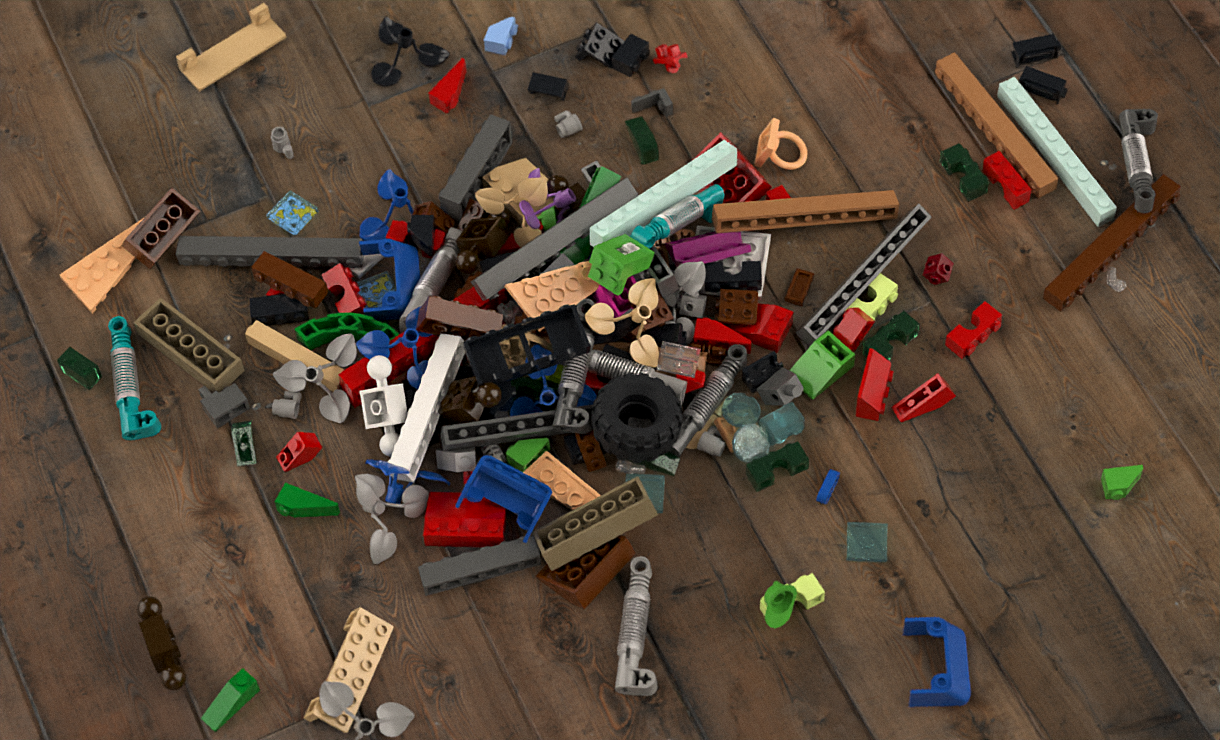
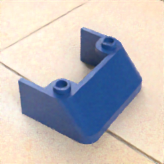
(406, 272)
(508, 489)
(946, 688)

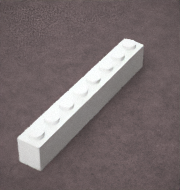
(424, 413)

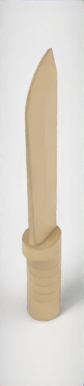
(717, 413)

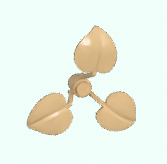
(530, 189)
(645, 296)

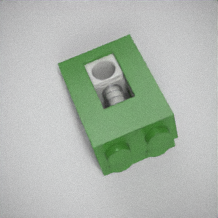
(617, 260)

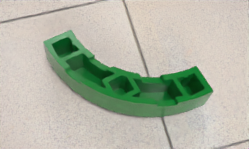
(326, 329)

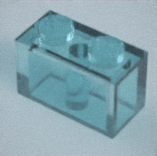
(782, 423)

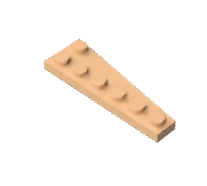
(565, 485)

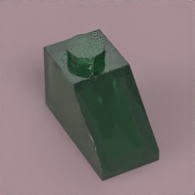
(244, 443)

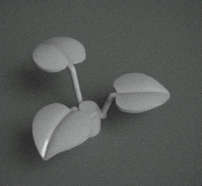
(691, 278)
(295, 373)
(368, 490)
(392, 717)

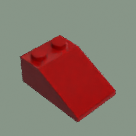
(770, 329)

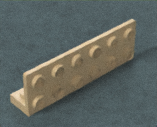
(232, 51)
(354, 663)

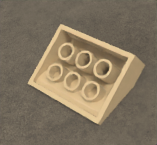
(507, 180)

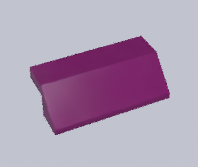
(707, 247)

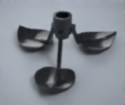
(391, 32)

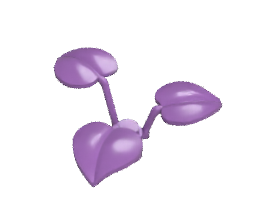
(561, 200)

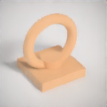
(769, 143)

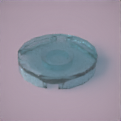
(741, 410)
(750, 442)

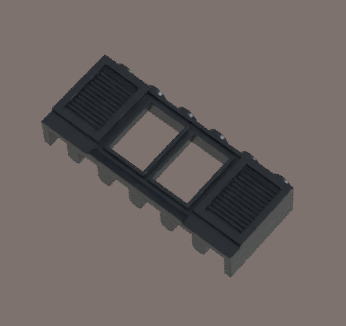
(564, 333)

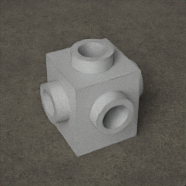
(697, 308)

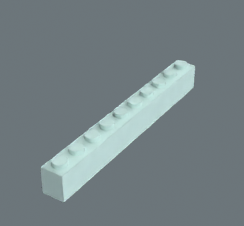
(1056, 152)
(666, 193)

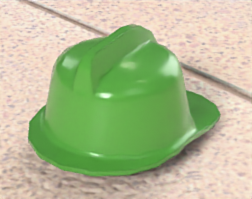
(548, 217)
(779, 603)

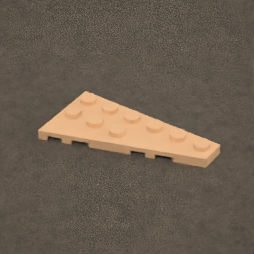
(99, 271)
(553, 289)

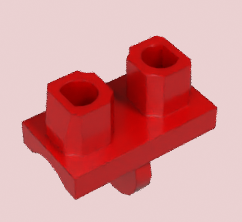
(669, 56)

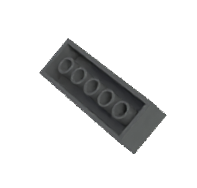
(479, 159)

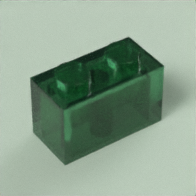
(79, 368)

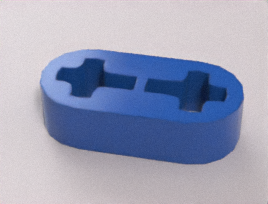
(828, 486)

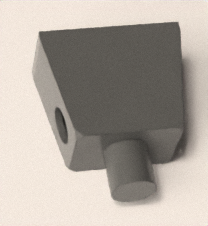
(780, 388)

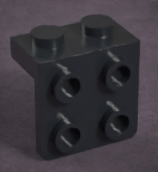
(599, 44)

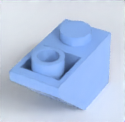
(499, 36)

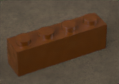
(289, 280)

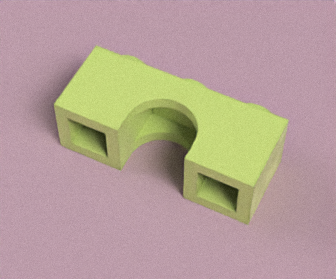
(882, 291)
(808, 592)

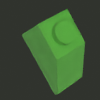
(526, 452)
(1120, 480)

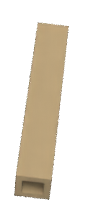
(285, 350)

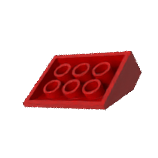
(740, 182)
(467, 526)

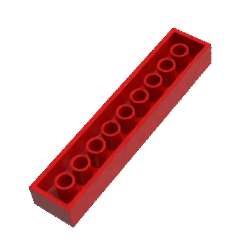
(356, 376)

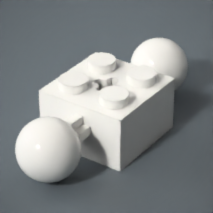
(383, 404)

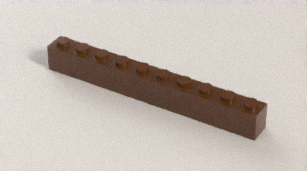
(1109, 246)

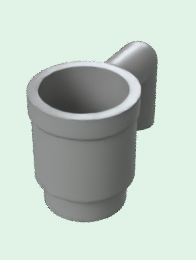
(568, 124)
(281, 142)
(286, 407)
(711, 443)

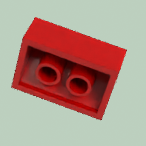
(874, 386)

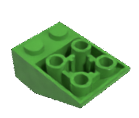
(823, 364)

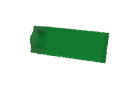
(302, 503)
(231, 699)

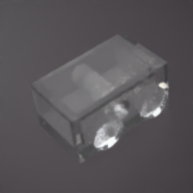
(678, 359)

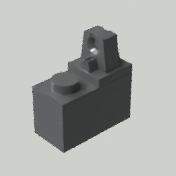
(224, 405)

